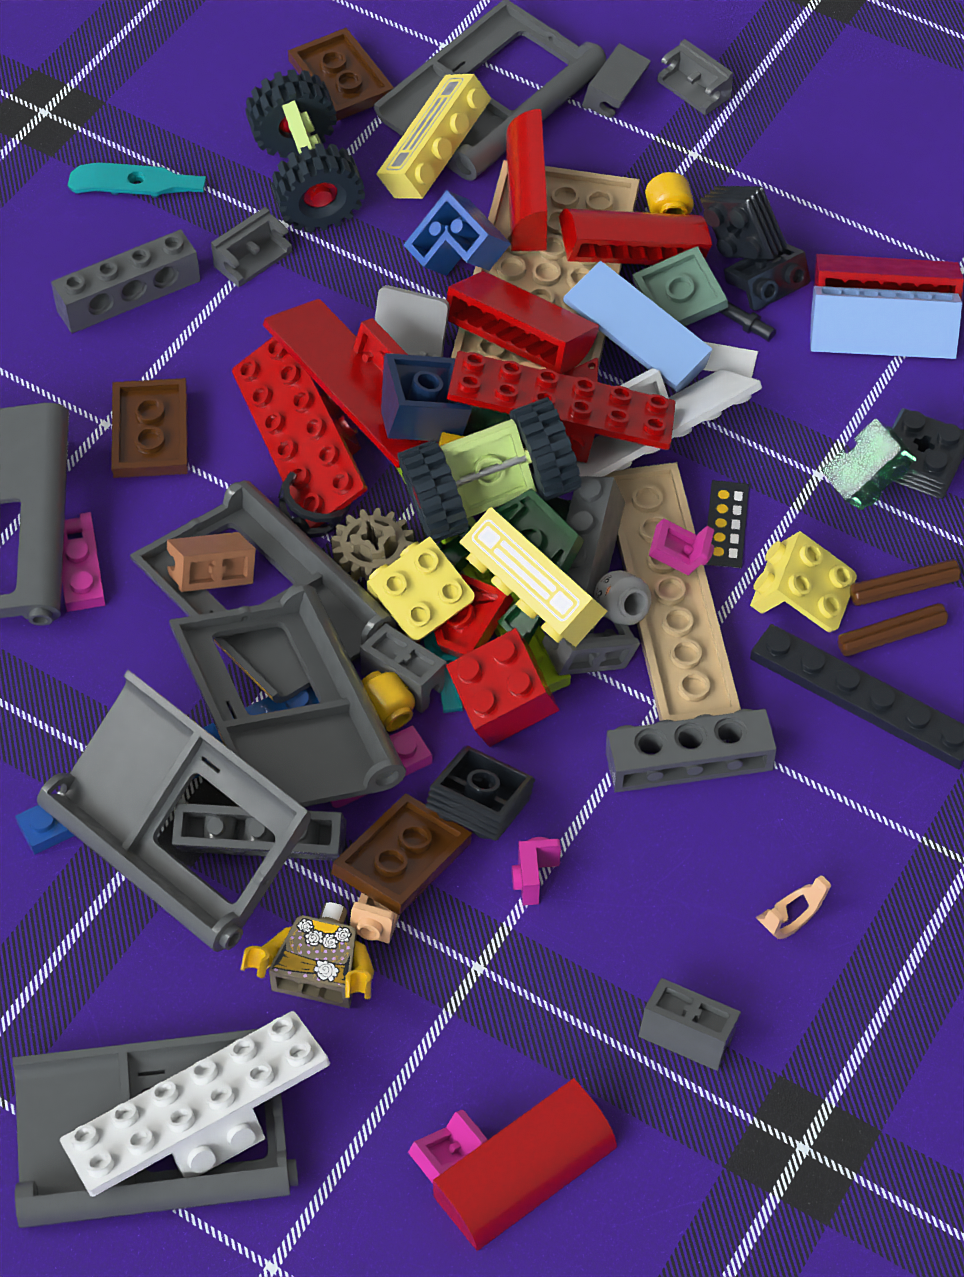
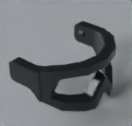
(332, 518)

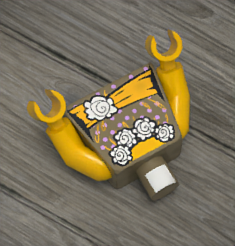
(315, 959)

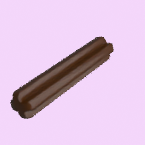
(905, 582)
(892, 629)

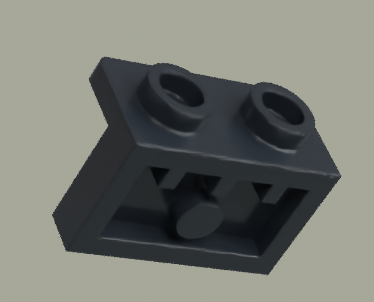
(770, 278)

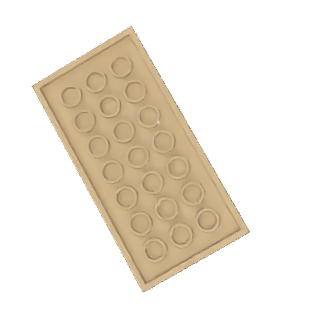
(549, 272)

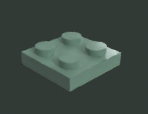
(683, 287)

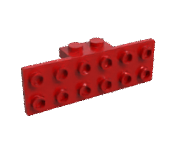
(342, 365)
(581, 403)
(301, 430)

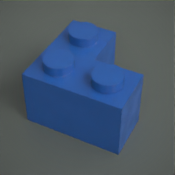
(454, 232)

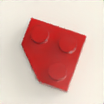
(474, 623)

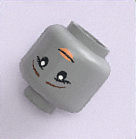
(623, 596)

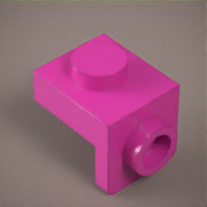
(681, 547)
(534, 854)
(447, 1146)

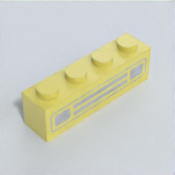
(434, 136)
(532, 577)

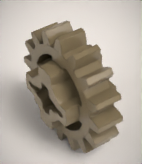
(369, 542)

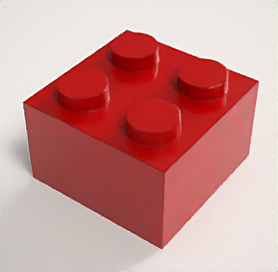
(502, 687)

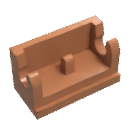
(211, 561)

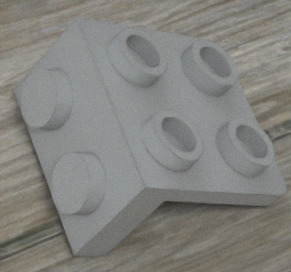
(413, 320)

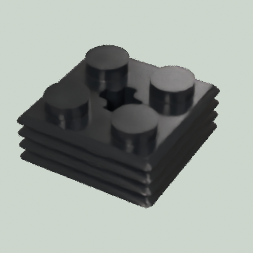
(743, 222)
(937, 450)
(480, 793)

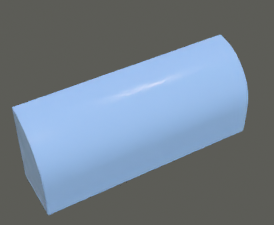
(885, 322)
(639, 326)

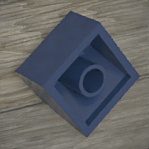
(417, 400)

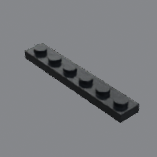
(861, 694)

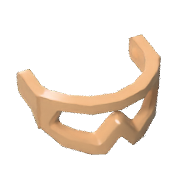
(773, 918)

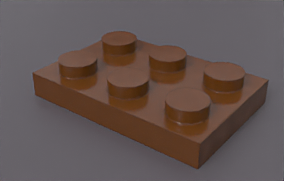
(346, 70)
(149, 428)
(401, 854)

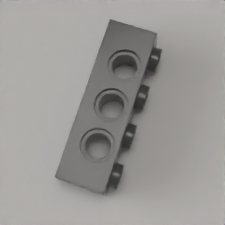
(126, 281)
(674, 764)
(236, 832)

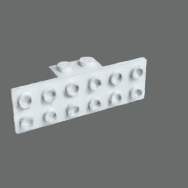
(693, 405)
(198, 1113)

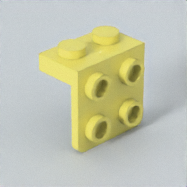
(805, 579)
(420, 589)

